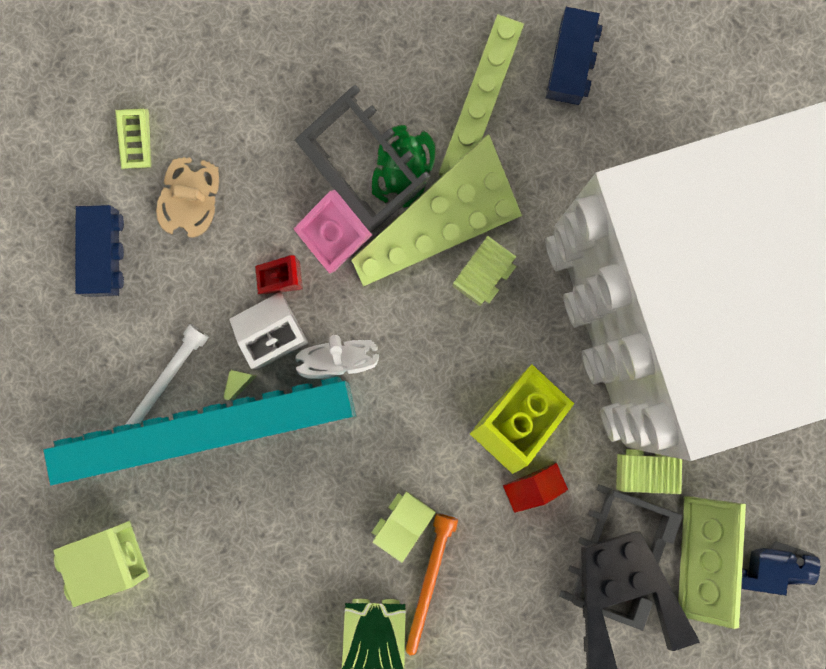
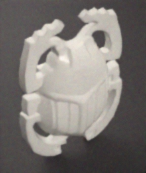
(334, 359)

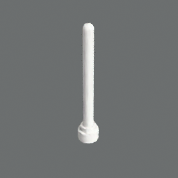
(192, 340)

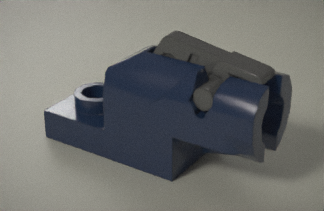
(778, 567)

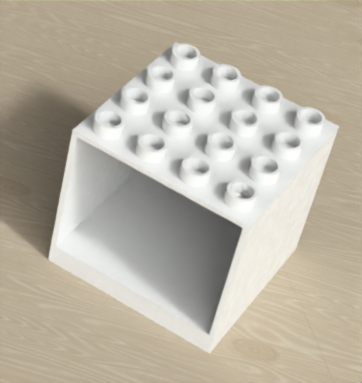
(705, 287)

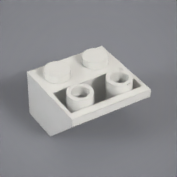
(267, 331)

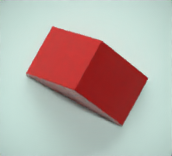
(279, 275)
(535, 488)

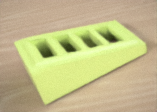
(122, 128)

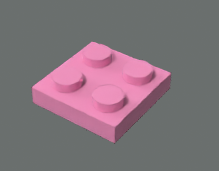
(332, 231)

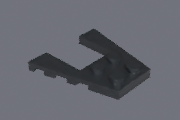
(620, 572)

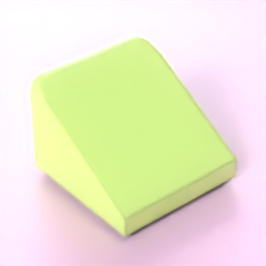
(236, 383)

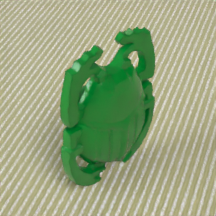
(393, 176)

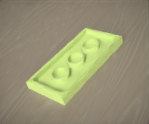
(712, 561)

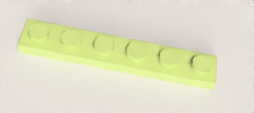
(483, 90)

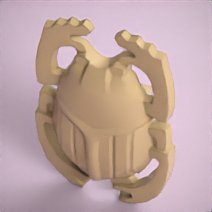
(188, 198)

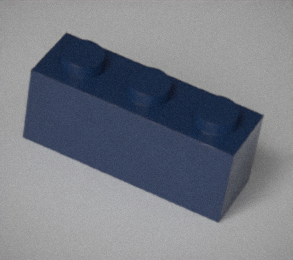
(574, 56)
(98, 251)

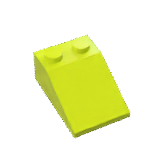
(522, 420)

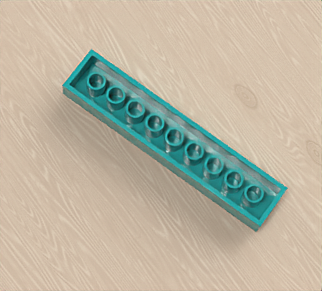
(195, 432)

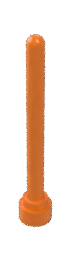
(444, 527)

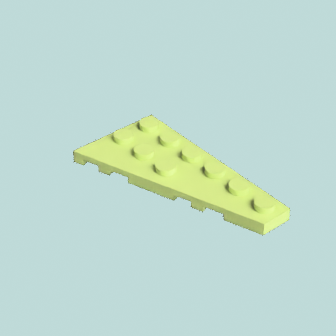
(452, 210)

